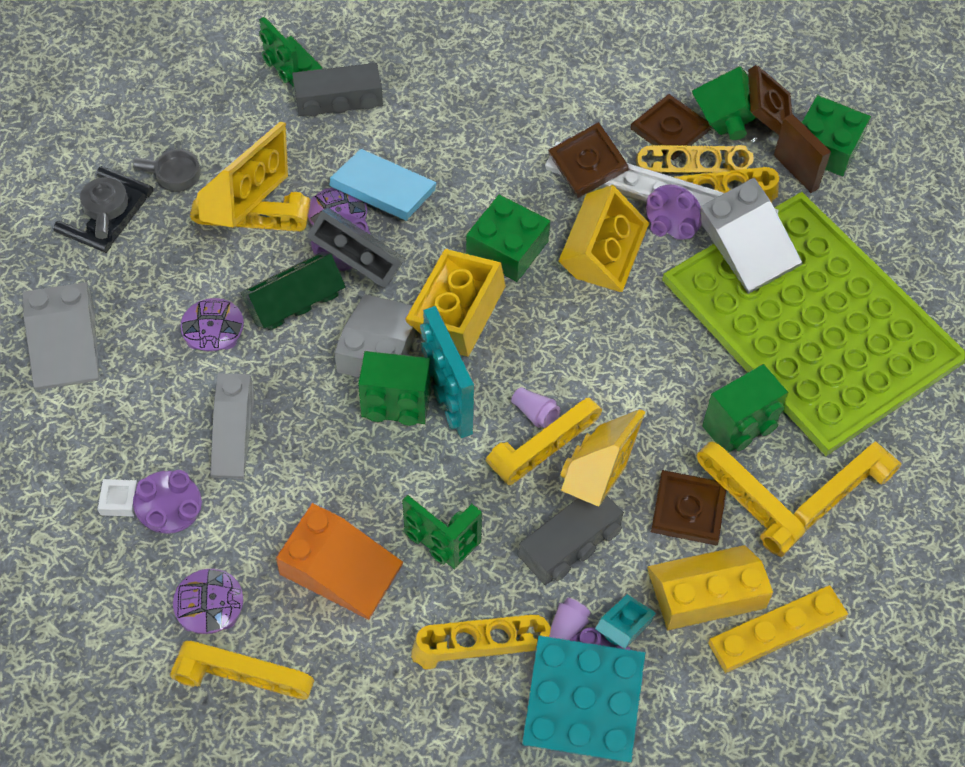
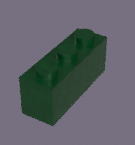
(293, 290)

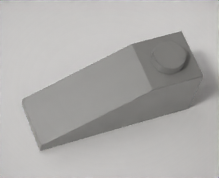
(231, 425)

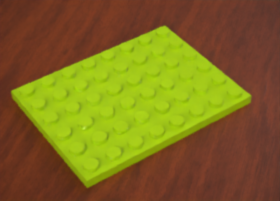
(827, 330)

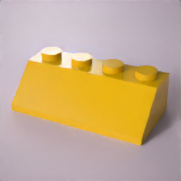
(245, 180)

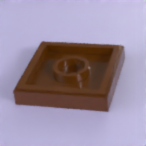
(768, 99)
(671, 125)
(801, 153)
(588, 160)
(689, 508)

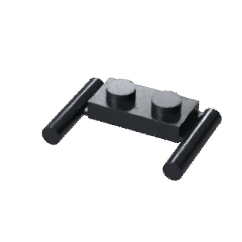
(136, 193)

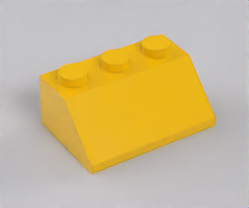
(604, 239)
(465, 295)
(601, 458)
(710, 586)

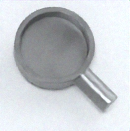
(174, 169)
(103, 200)

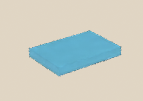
(383, 184)

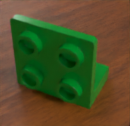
(284, 52)
(446, 543)

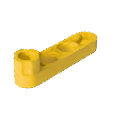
(693, 158)
(765, 176)
(287, 216)
(872, 461)
(515, 464)
(781, 525)
(480, 630)
(198, 658)

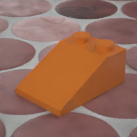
(338, 562)

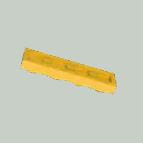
(777, 628)

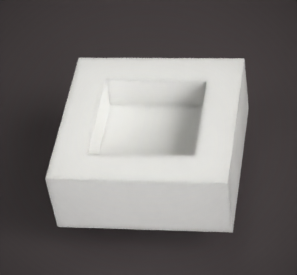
(117, 497)

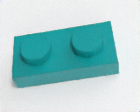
(625, 621)

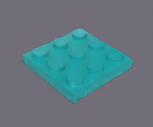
(449, 373)
(584, 699)

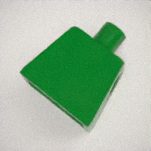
(726, 103)

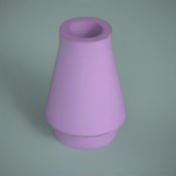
(538, 408)
(569, 619)

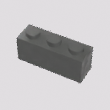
(338, 89)
(355, 247)
(569, 537)

